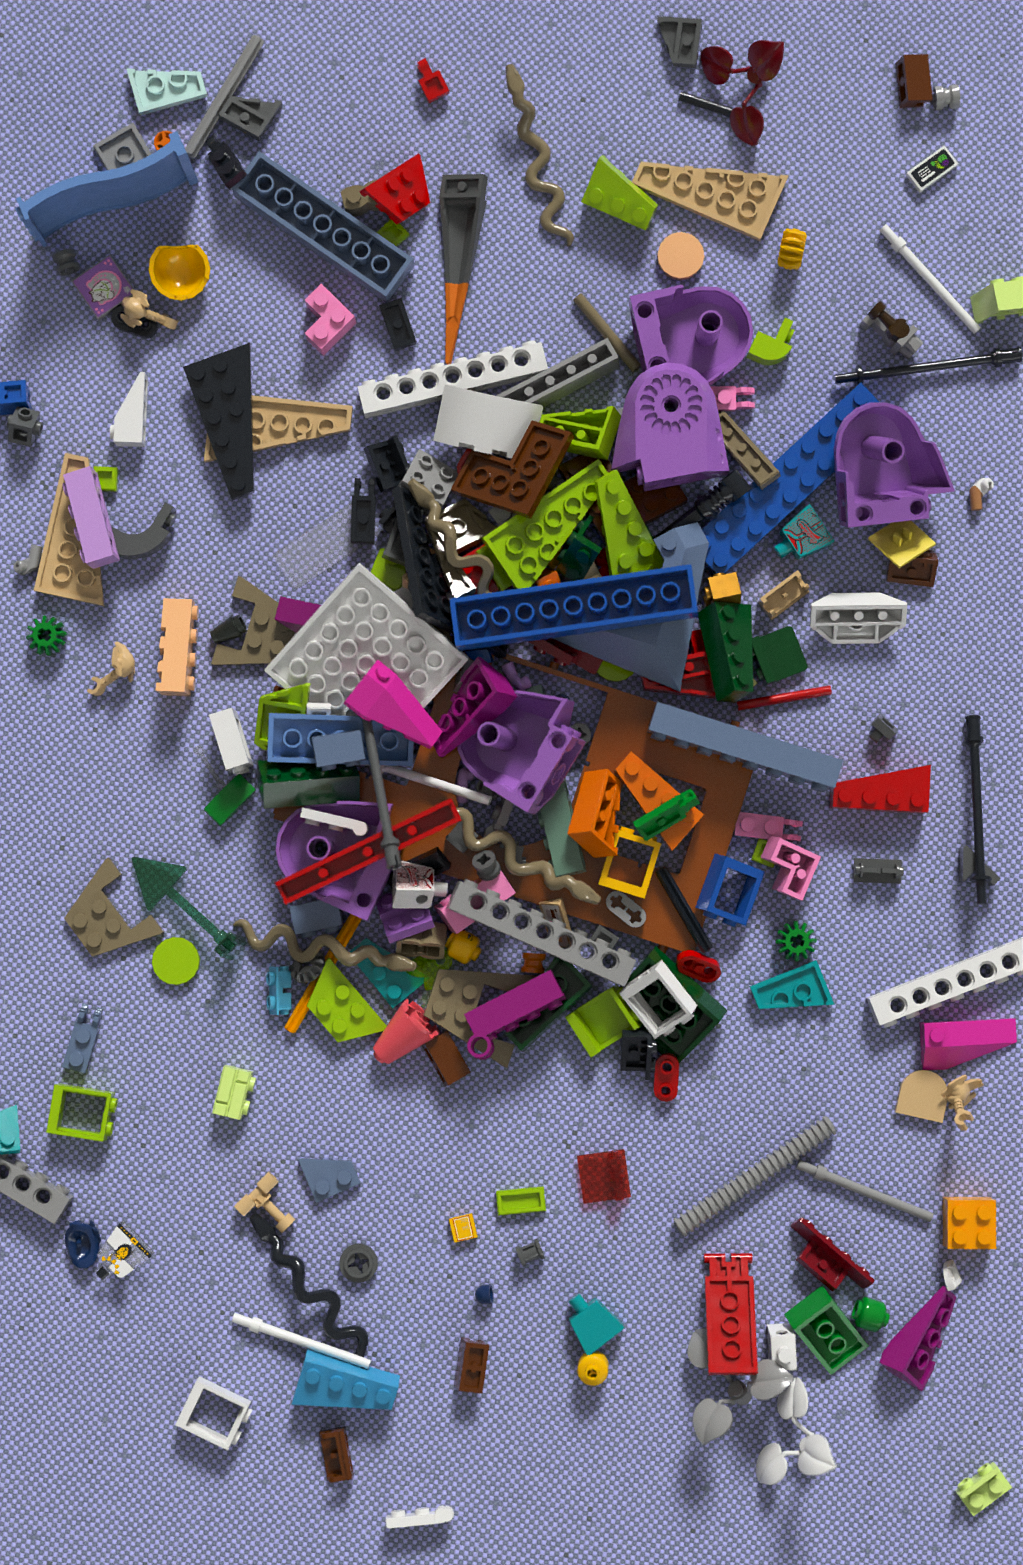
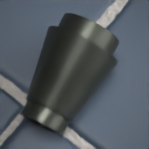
(229, 629)

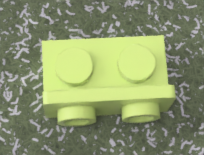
(983, 1488)

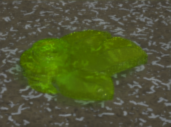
(428, 969)

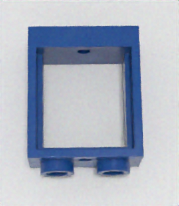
(713, 884)

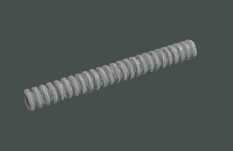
(755, 1176)

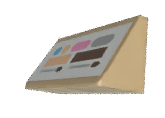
(556, 909)

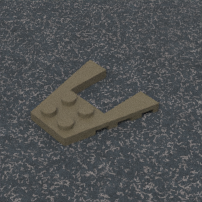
(471, 528)
(458, 993)

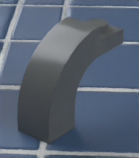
(151, 540)

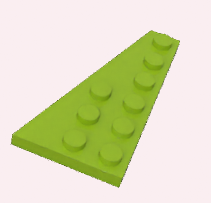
(626, 537)
(528, 545)

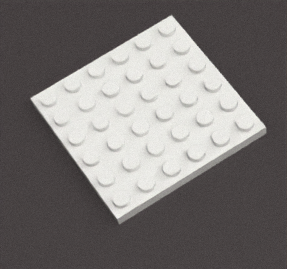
(353, 631)

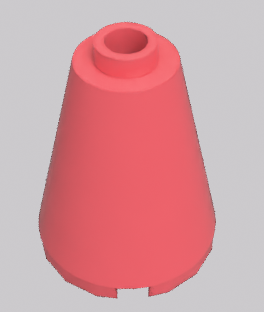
(404, 1033)

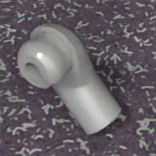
(31, 563)

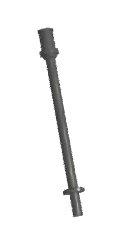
(389, 843)

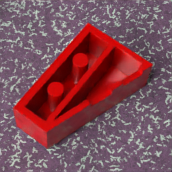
(695, 680)

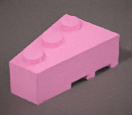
(457, 922)

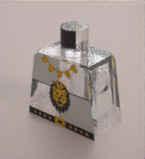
(122, 1252)

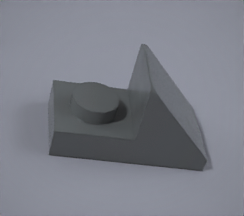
(967, 866)

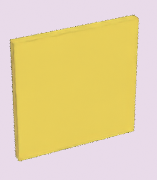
(901, 542)

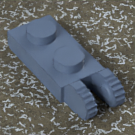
(82, 1041)

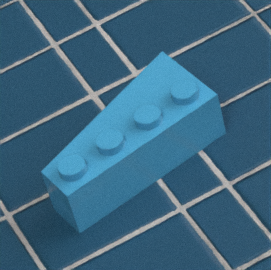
(343, 1384)

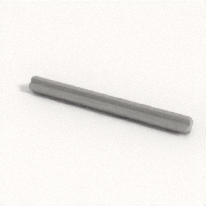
(227, 90)

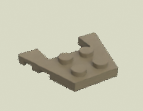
(264, 634)
(99, 922)

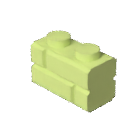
(233, 1092)

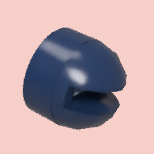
(484, 1294)

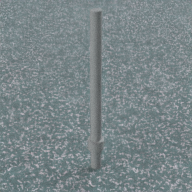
(821, 1173)

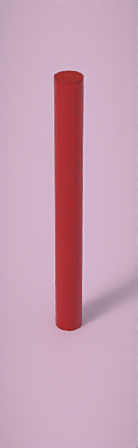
(783, 698)

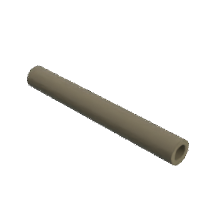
(605, 330)

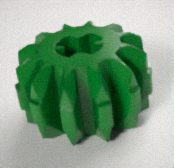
(51, 627)
(797, 948)

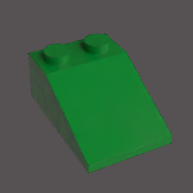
(826, 1330)

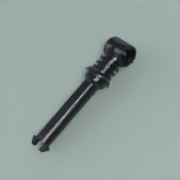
(708, 505)

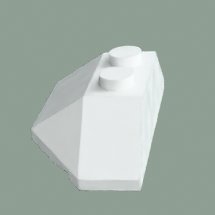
(857, 617)

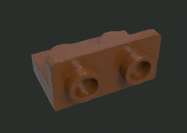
(918, 572)

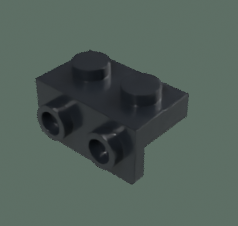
(387, 463)
(637, 1052)

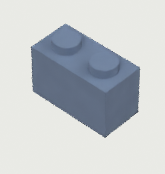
(338, 748)
(314, 917)

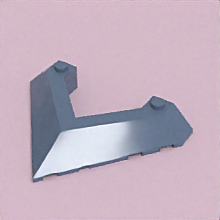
(659, 648)

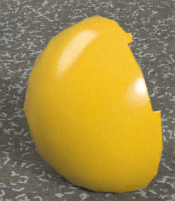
(179, 271)

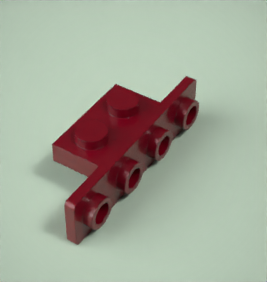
(567, 655)
(826, 1260)

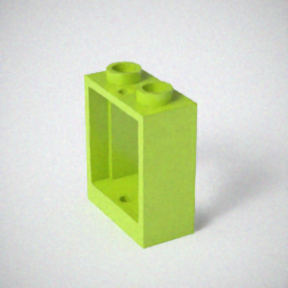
(57, 1109)

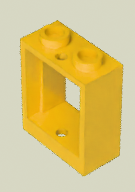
(627, 833)

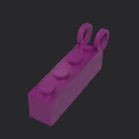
(511, 1008)

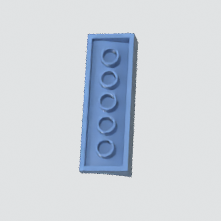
(291, 738)

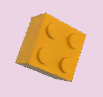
(969, 1223)

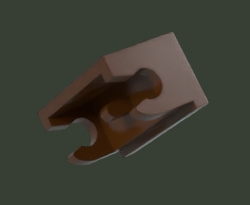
(913, 80)
(446, 1058)
(471, 1365)
(336, 1454)

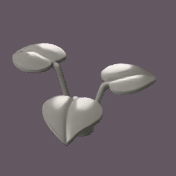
(714, 1419)

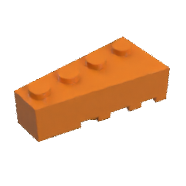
(651, 792)

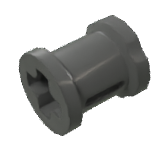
(530, 1252)

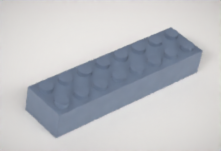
(323, 227)
(744, 746)

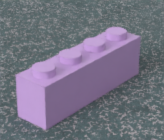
(91, 517)

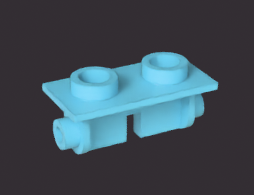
(277, 979)

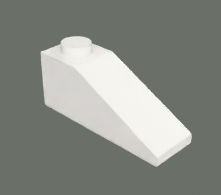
(130, 420)

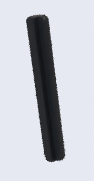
(683, 909)

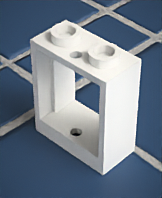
(231, 741)
(644, 1012)
(204, 1432)

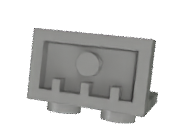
(432, 474)

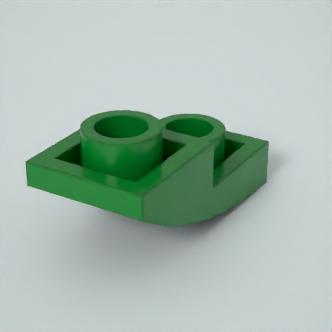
(229, 799)

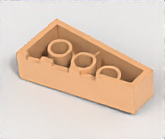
(177, 647)

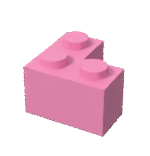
(332, 322)
(796, 866)

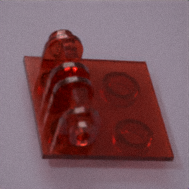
(604, 1176)

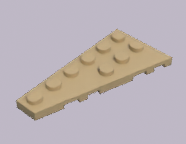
(721, 195)
(291, 421)
(61, 566)

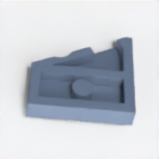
(329, 1176)

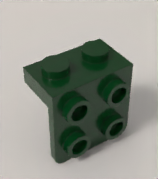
(580, 553)
(777, 656)

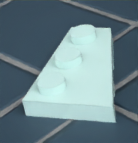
(163, 90)

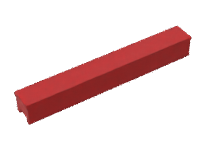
(366, 852)

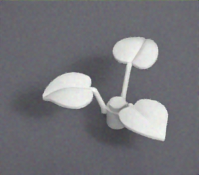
(814, 1449)

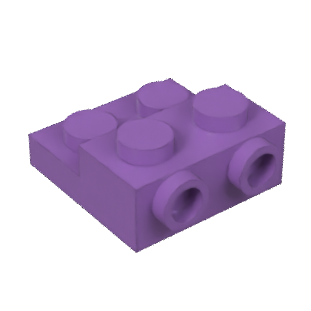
(402, 921)

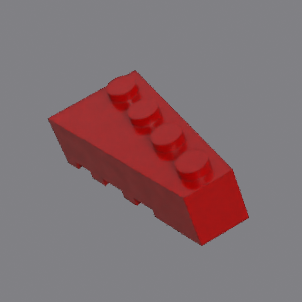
(888, 792)

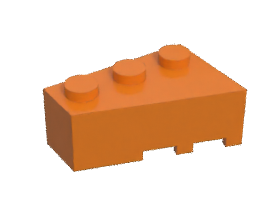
(595, 812)

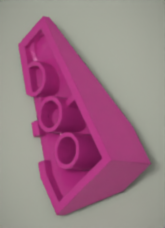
(388, 701)
(956, 1042)

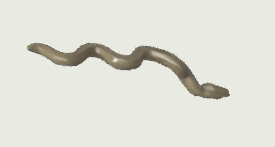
(516, 89)
(426, 499)
(577, 888)
(392, 961)

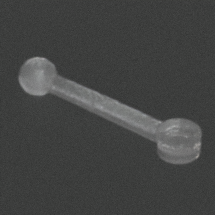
(198, 750)

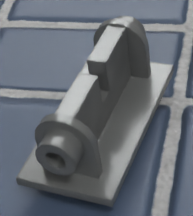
(878, 870)

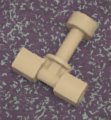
(260, 1197)

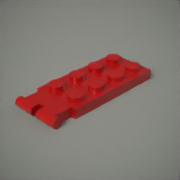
(730, 1315)

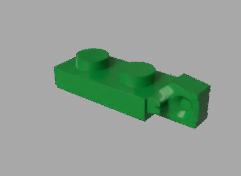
(666, 815)

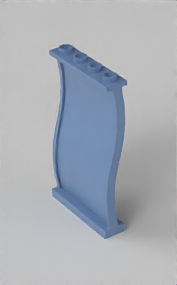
(106, 190)

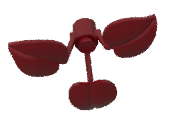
(765, 64)

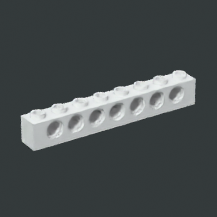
(420, 395)
(880, 1002)

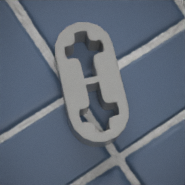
(622, 913)

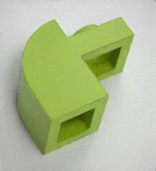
(772, 350)

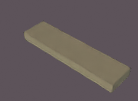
(747, 453)

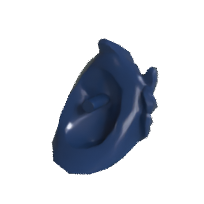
(82, 1243)

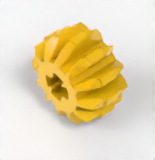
(792, 249)

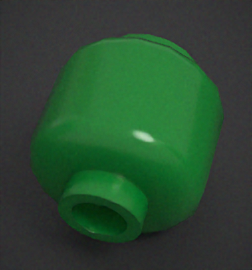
(870, 1314)

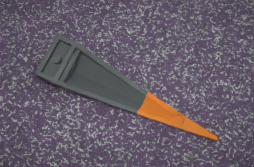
(461, 218)

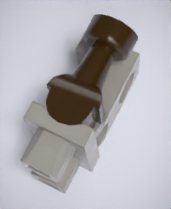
(894, 332)

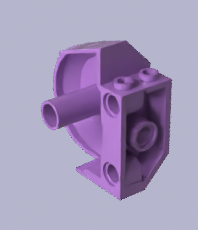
(673, 325)
(670, 445)
(885, 467)
(525, 750)
(297, 846)

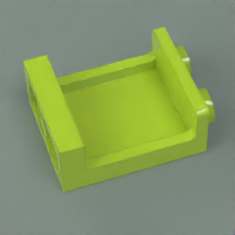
(602, 1020)

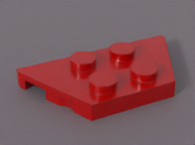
(400, 190)

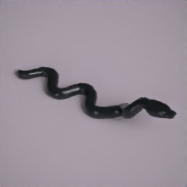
(267, 1233)

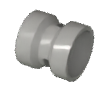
(946, 97)

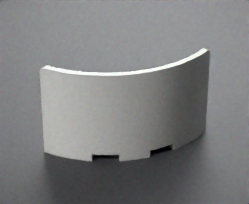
(483, 421)

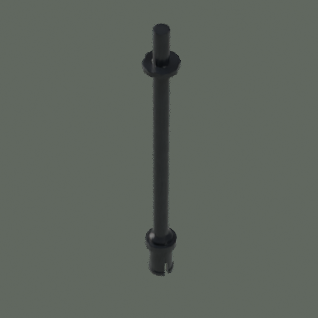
(996, 357)
(974, 740)

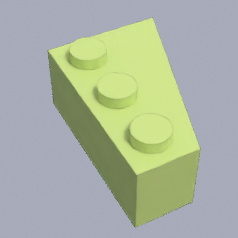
(998, 300)

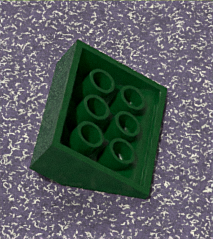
(706, 1014)

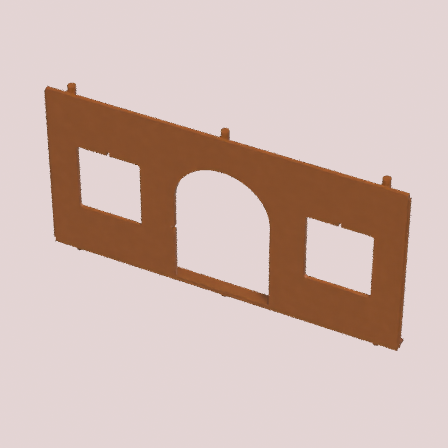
(618, 732)

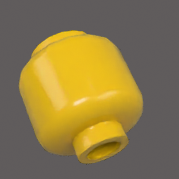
(463, 947)
(593, 1368)

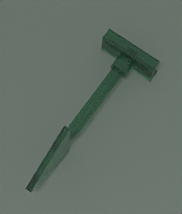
(158, 879)

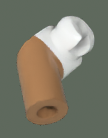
(977, 491)

